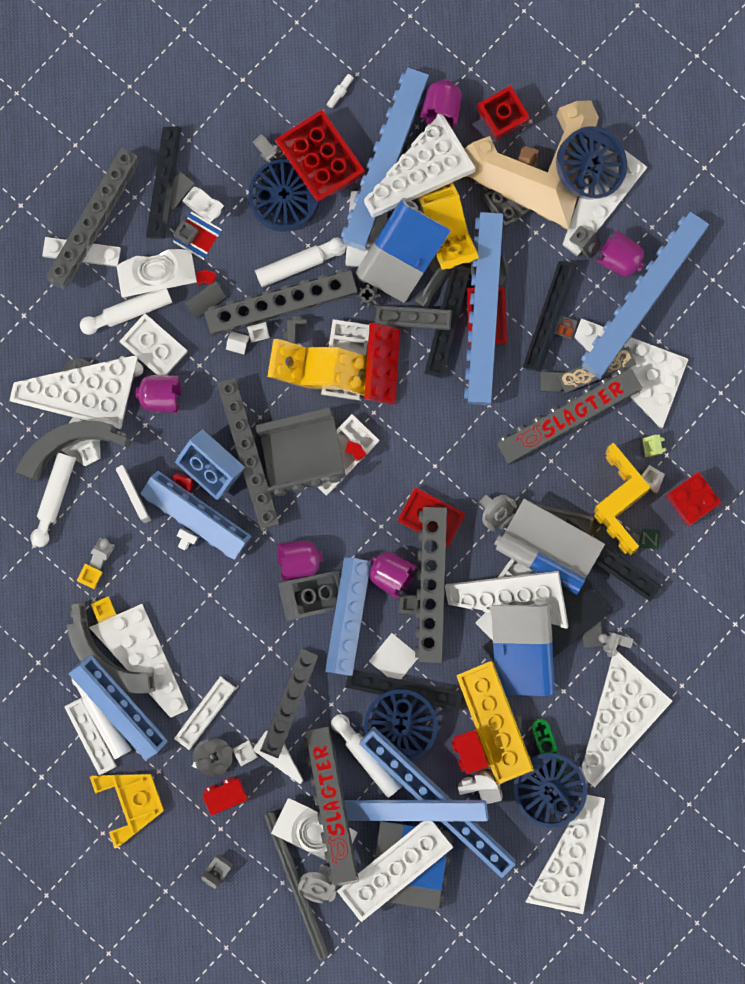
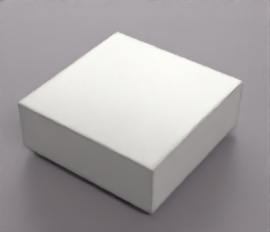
(245, 753)

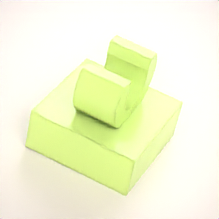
(653, 446)

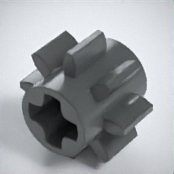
(364, 293)

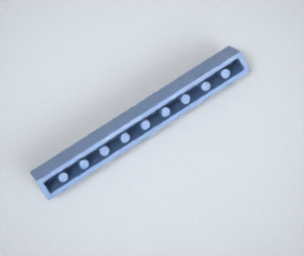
(387, 153)
(645, 295)
(485, 309)
(424, 789)

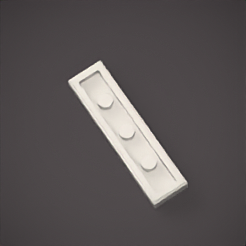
(205, 713)
(90, 737)

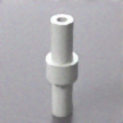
(339, 91)

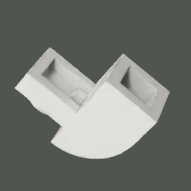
(203, 204)
(485, 784)

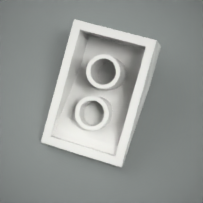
(284, 762)

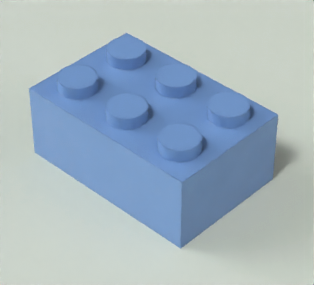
(209, 464)

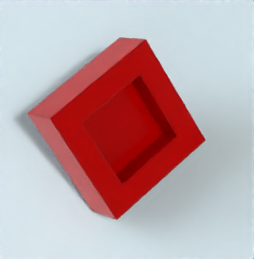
(184, 481)

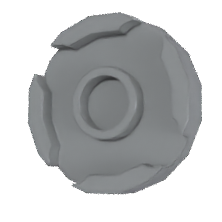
(497, 511)
(317, 885)

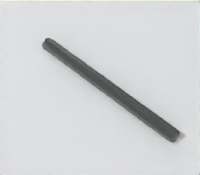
(294, 880)

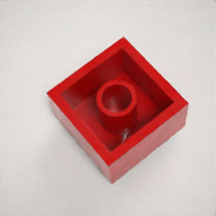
(503, 113)
(693, 499)
(470, 751)
(224, 796)

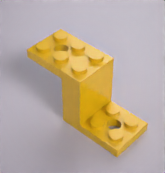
(446, 209)
(318, 367)
(621, 499)

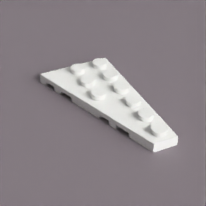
(593, 213)
(511, 591)
(138, 649)
(568, 871)

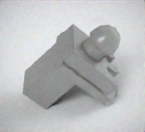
(268, 150)
(101, 553)
(612, 640)

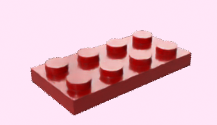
(382, 364)

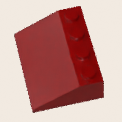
(320, 156)

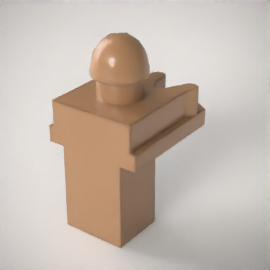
(528, 156)

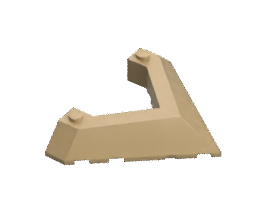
(526, 184)

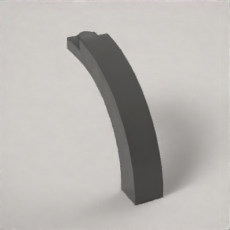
(59, 438)
(84, 646)

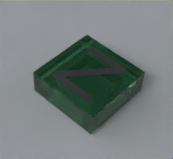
(649, 539)

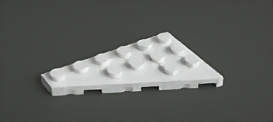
(429, 164)
(654, 368)
(85, 393)
(624, 713)

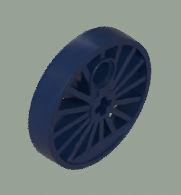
(583, 159)
(275, 191)
(408, 722)
(558, 794)

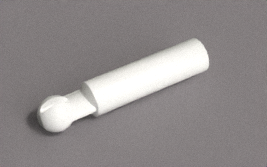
(300, 262)
(126, 310)
(52, 498)
(112, 736)
(378, 773)

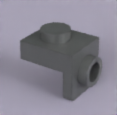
(585, 241)
(290, 332)
(216, 871)

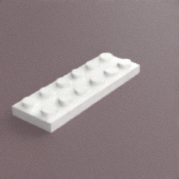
(395, 869)

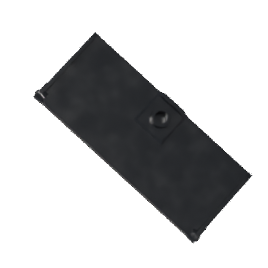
(582, 614)

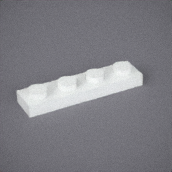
(97, 254)

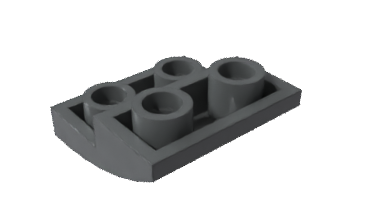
(500, 204)

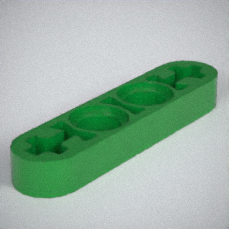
(547, 730)

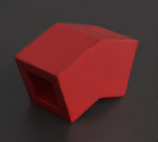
(205, 277)
(355, 450)

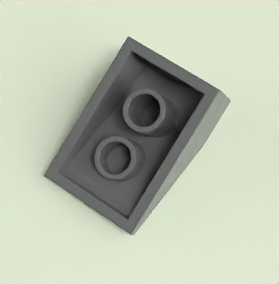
(310, 595)

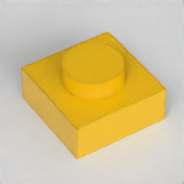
(89, 576)
(103, 609)

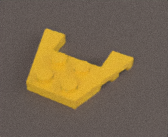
(138, 800)

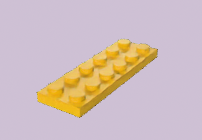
(495, 722)

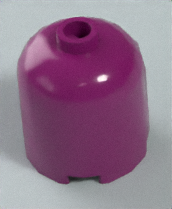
(442, 98)
(621, 255)
(159, 393)
(298, 559)
(391, 573)

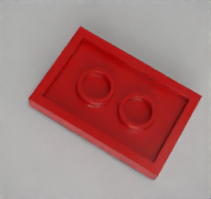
(501, 327)
(418, 499)

